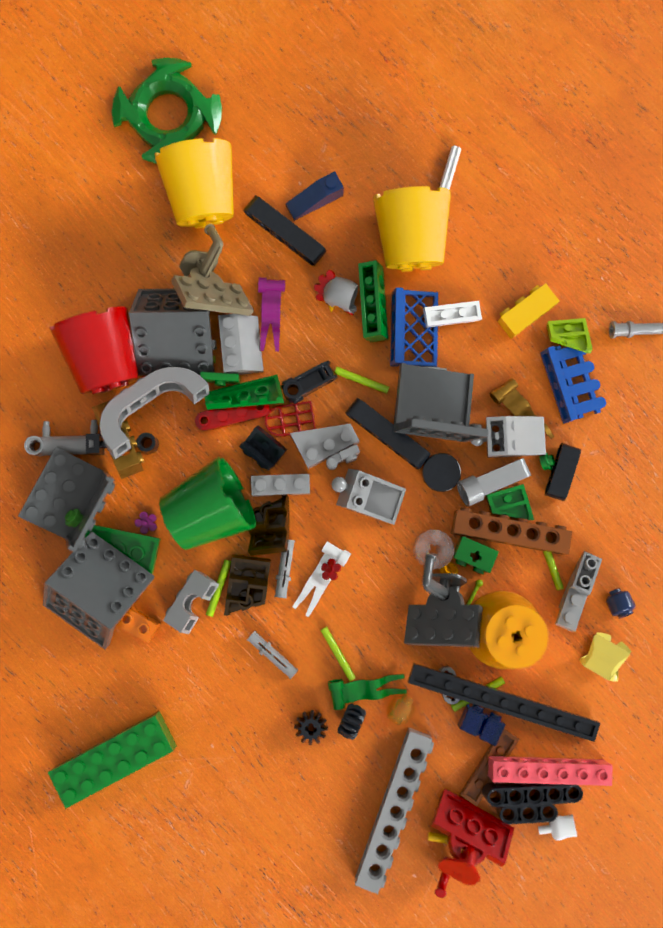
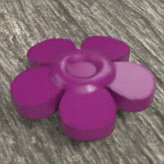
(146, 522)

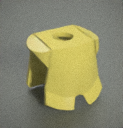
(605, 657)

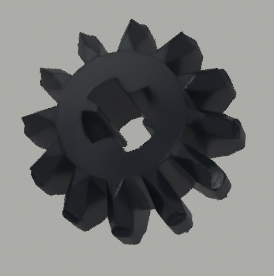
(351, 721)
(318, 724)

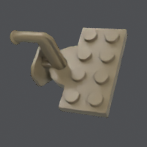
(203, 288)

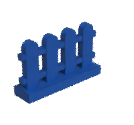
(562, 385)

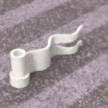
(330, 552)

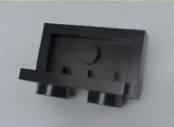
(263, 448)

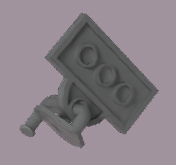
(444, 617)

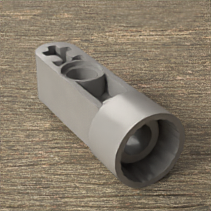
(474, 489)

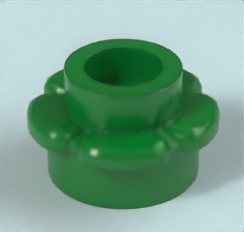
(547, 461)

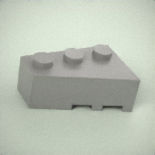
(323, 443)

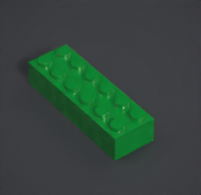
(112, 759)

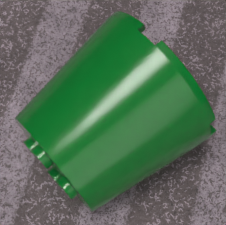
(207, 506)

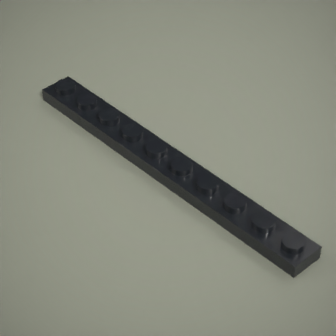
(503, 702)

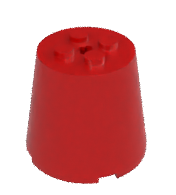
(98, 349)

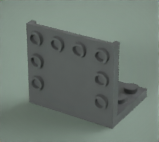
(169, 333)
(435, 404)
(62, 487)
(95, 589)

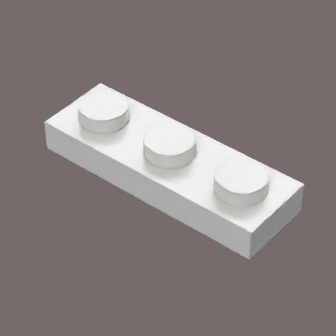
(452, 314)

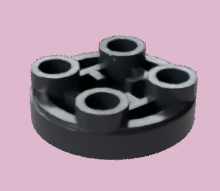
(441, 472)

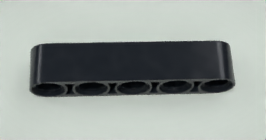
(284, 230)
(383, 431)
(522, 796)

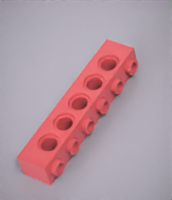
(549, 770)

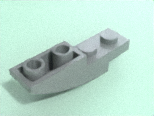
(577, 590)

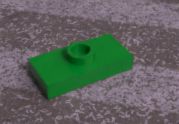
(220, 379)

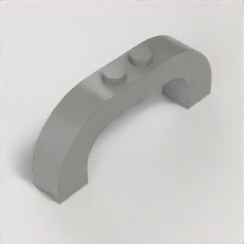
(140, 394)

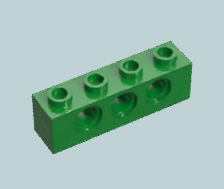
(373, 301)

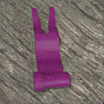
(270, 309)

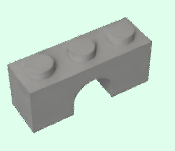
(280, 485)
(180, 613)

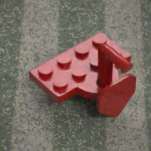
(474, 832)

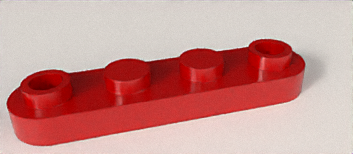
(229, 416)

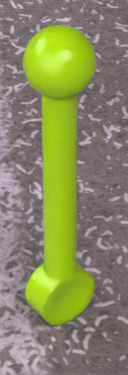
(479, 583)

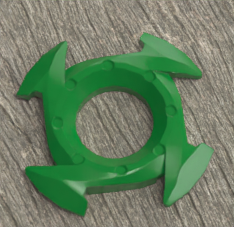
(166, 81)

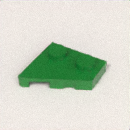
(510, 502)

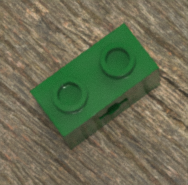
(486, 555)

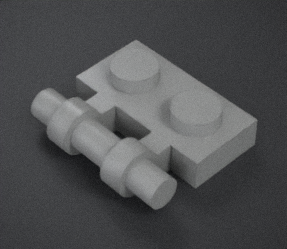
(348, 455)

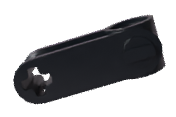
(309, 382)

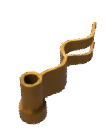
(514, 401)

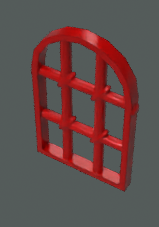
(296, 413)

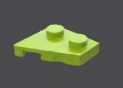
(570, 333)

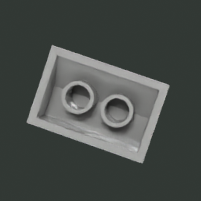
(240, 344)

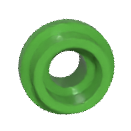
(73, 518)

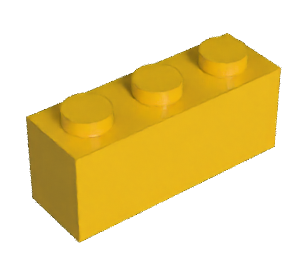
(527, 310)

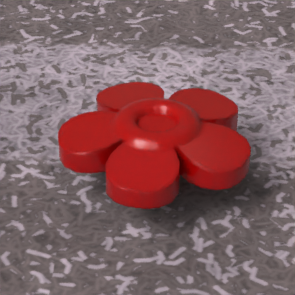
(330, 570)

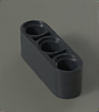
(562, 472)
(535, 815)

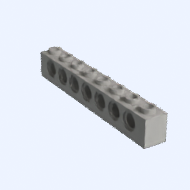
(374, 880)

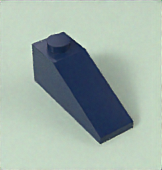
(316, 196)

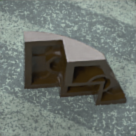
(271, 528)
(246, 583)

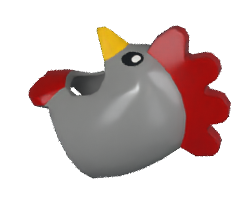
(337, 292)

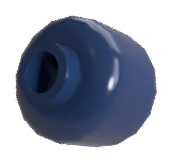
(620, 603)

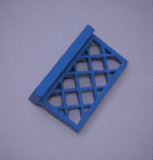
(398, 328)

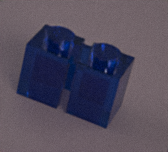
(479, 723)

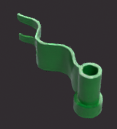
(361, 690)

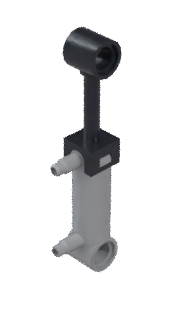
(79, 445)

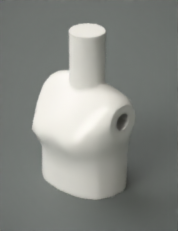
(560, 828)

